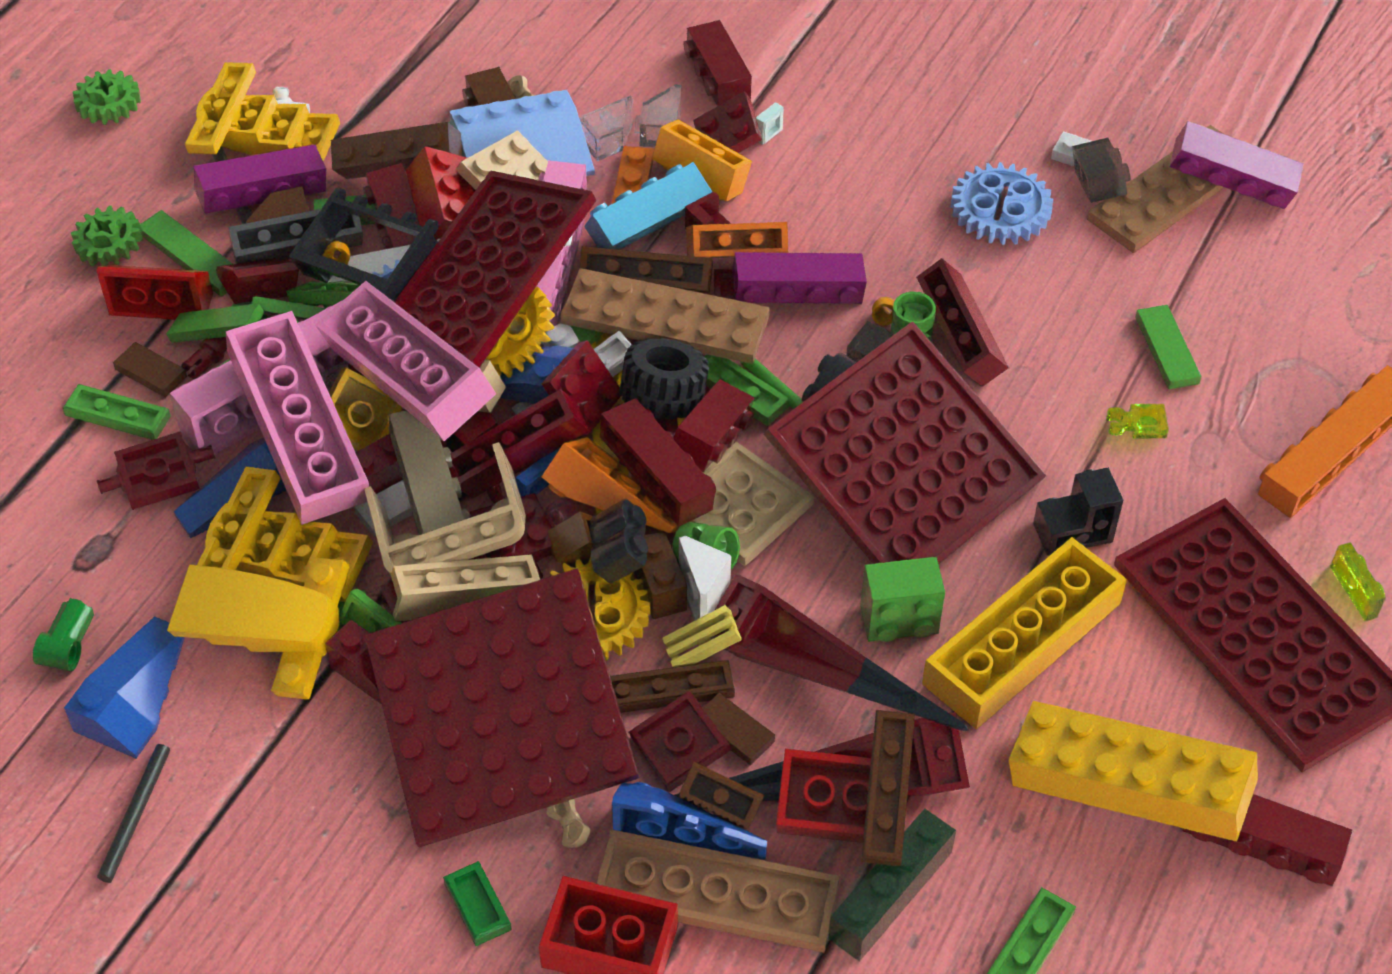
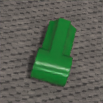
(62, 643)

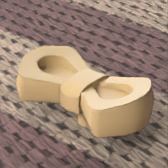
(518, 86)
(574, 830)

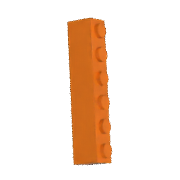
(1330, 447)

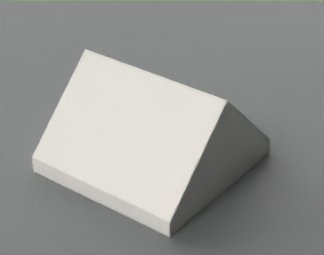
(705, 573)

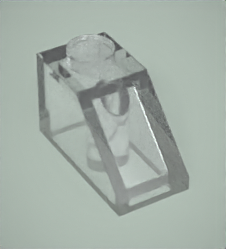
(656, 113)
(608, 128)

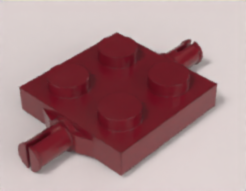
(156, 470)
(535, 537)

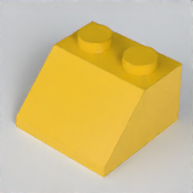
(362, 408)

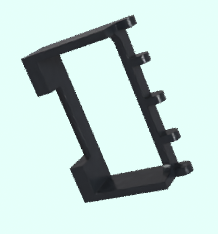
(328, 222)

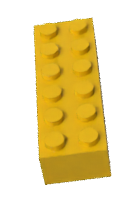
(1023, 632)
(1134, 770)

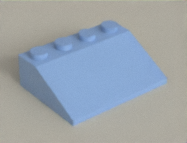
(544, 120)

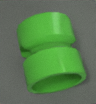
(916, 308)
(716, 536)

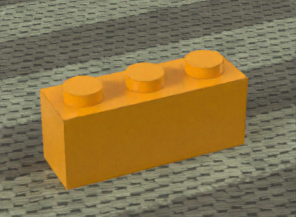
(719, 165)

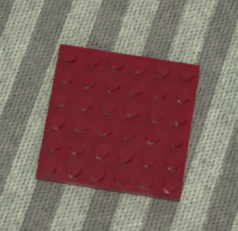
(904, 453)
(500, 708)

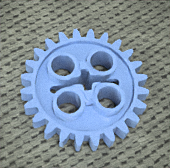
(979, 198)

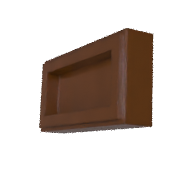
(150, 369)
(743, 733)

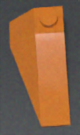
(592, 477)

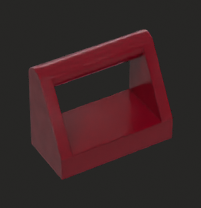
(258, 278)

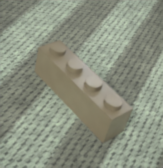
(425, 474)

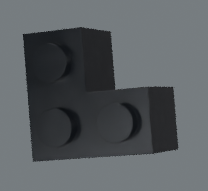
(1086, 515)

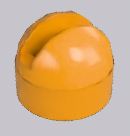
(344, 256)
(880, 313)

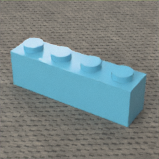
(647, 209)

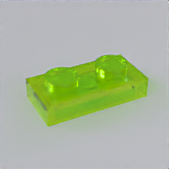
(1358, 581)

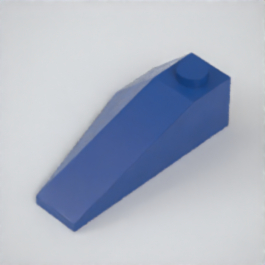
(527, 385)
(204, 504)
(126, 692)
(663, 816)

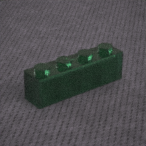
(891, 888)

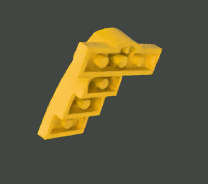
(254, 121)
(276, 542)
(265, 616)

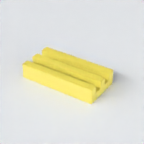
(700, 633)

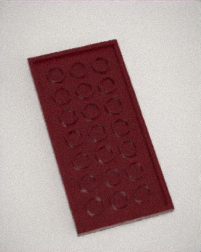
(492, 260)
(1262, 633)

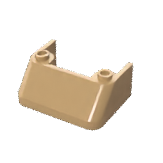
(457, 541)

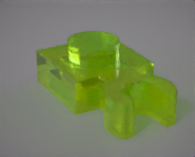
(1142, 419)

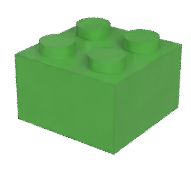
(902, 599)

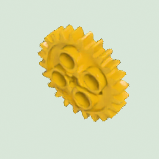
(523, 335)
(625, 608)

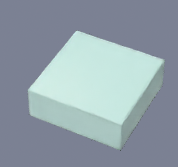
(770, 122)

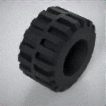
(664, 377)

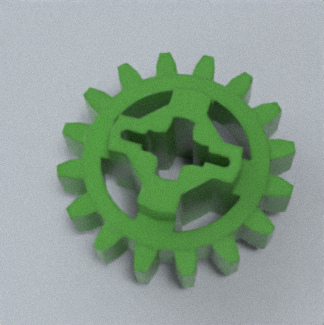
(106, 97)
(107, 236)

